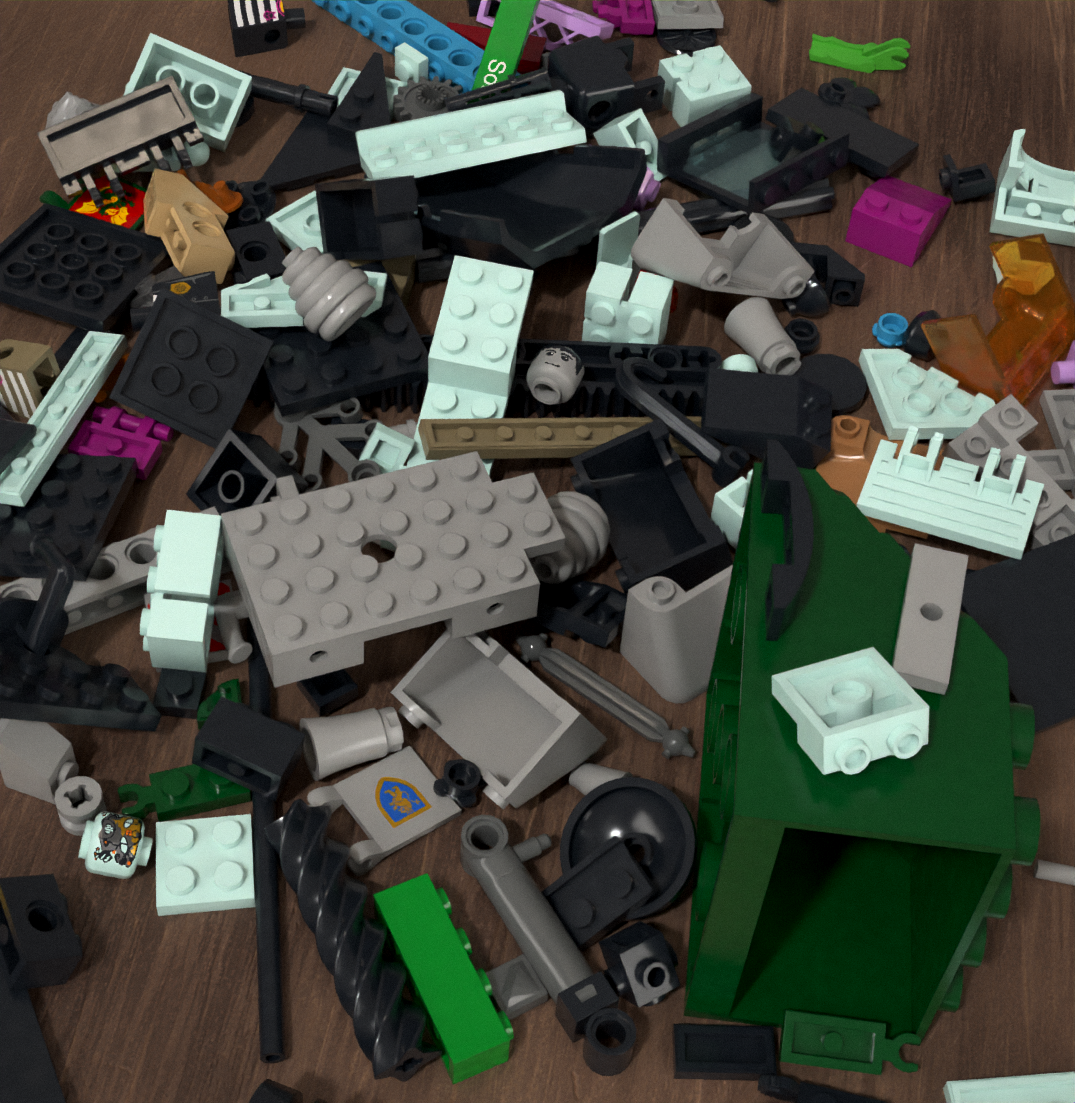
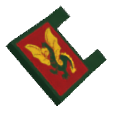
(124, 211)

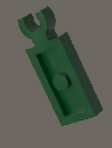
(182, 793)
(841, 1043)

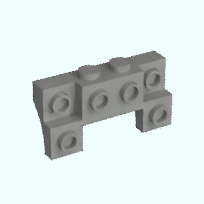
(1003, 429)

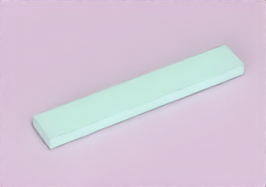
(60, 413)

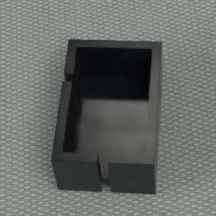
(369, 218)

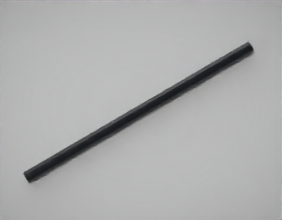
(266, 884)

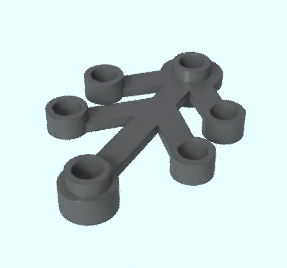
(326, 439)

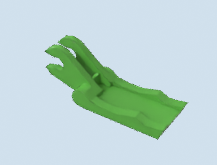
(859, 57)

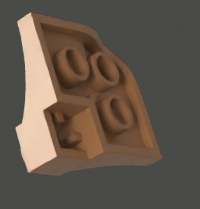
(850, 460)

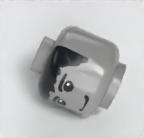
(554, 374)

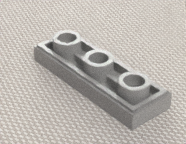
(930, 618)

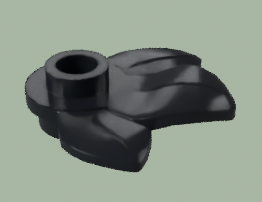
(849, 96)

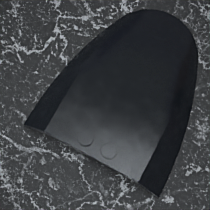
(530, 204)

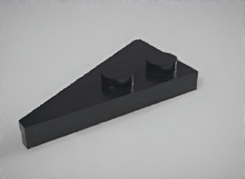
(364, 104)

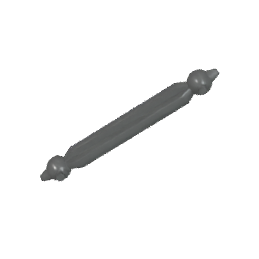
(605, 696)

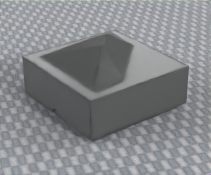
(516, 987)

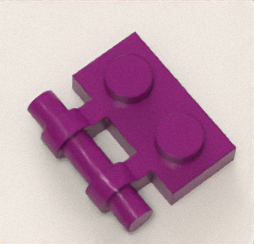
(111, 439)

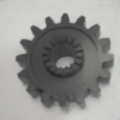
(423, 99)

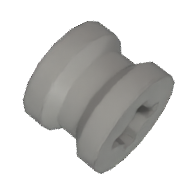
(73, 790)

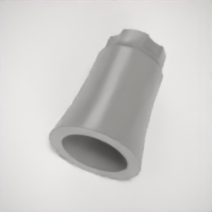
(762, 337)
(349, 739)

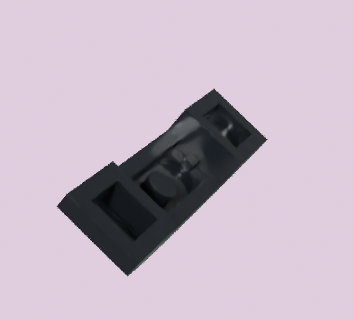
(785, 494)

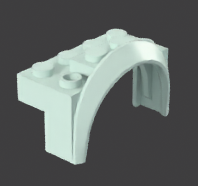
(1045, 209)

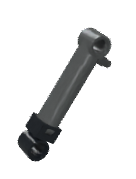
(582, 998)

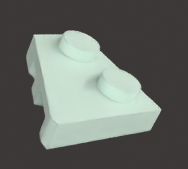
(260, 303)

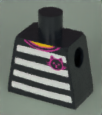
(261, 25)

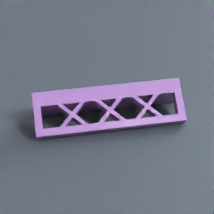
(559, 14)

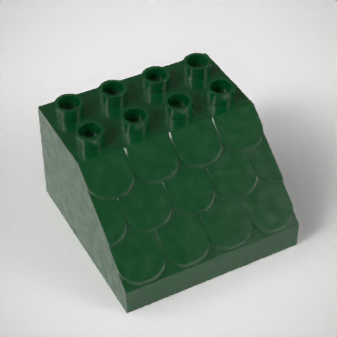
(840, 883)

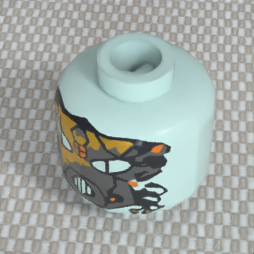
(114, 845)

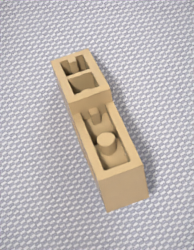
(187, 225)

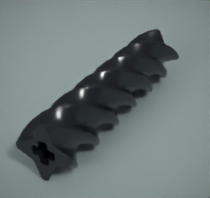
(351, 943)

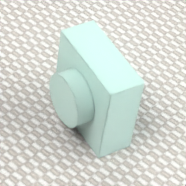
(410, 63)
(387, 448)

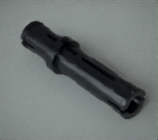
(539, 81)
(297, 97)

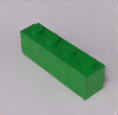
(443, 977)

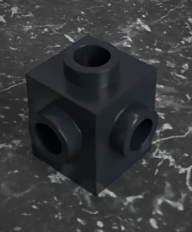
(640, 964)

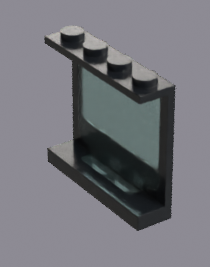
(731, 159)

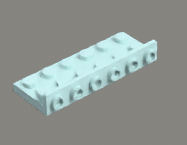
(469, 137)

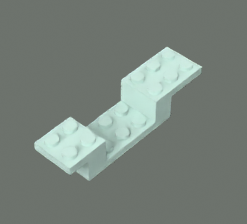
(473, 347)

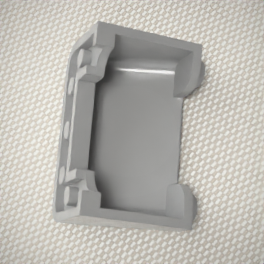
(743, 262)
(674, 633)
(496, 716)

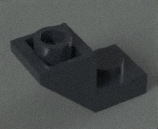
(837, 276)

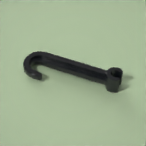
(726, 461)

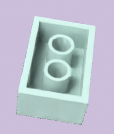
(209, 88)

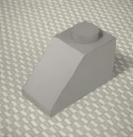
(35, 758)

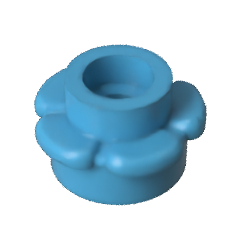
(890, 329)

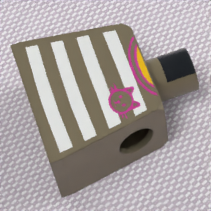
(25, 375)

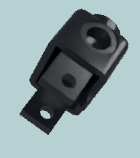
(598, 82)

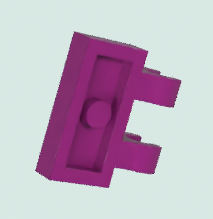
(631, 16)

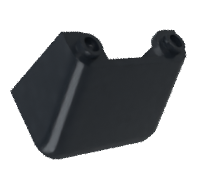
(651, 509)

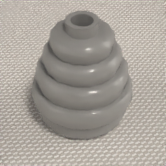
(326, 291)
(586, 538)

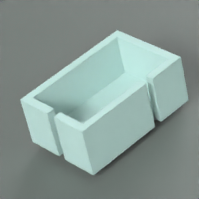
(183, 590)

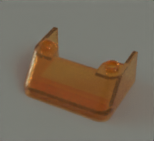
(1032, 330)

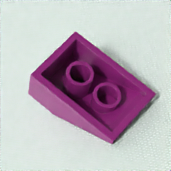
(896, 219)

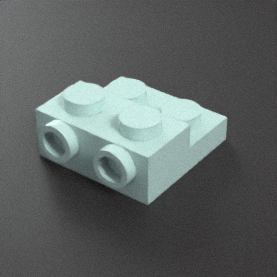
(852, 711)

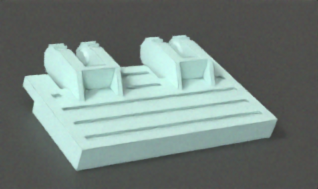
(950, 500)

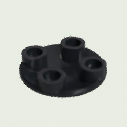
(257, 204)

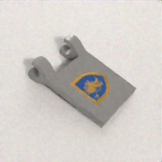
(390, 804)

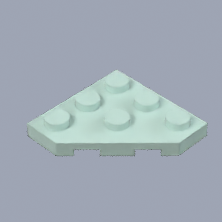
(918, 397)

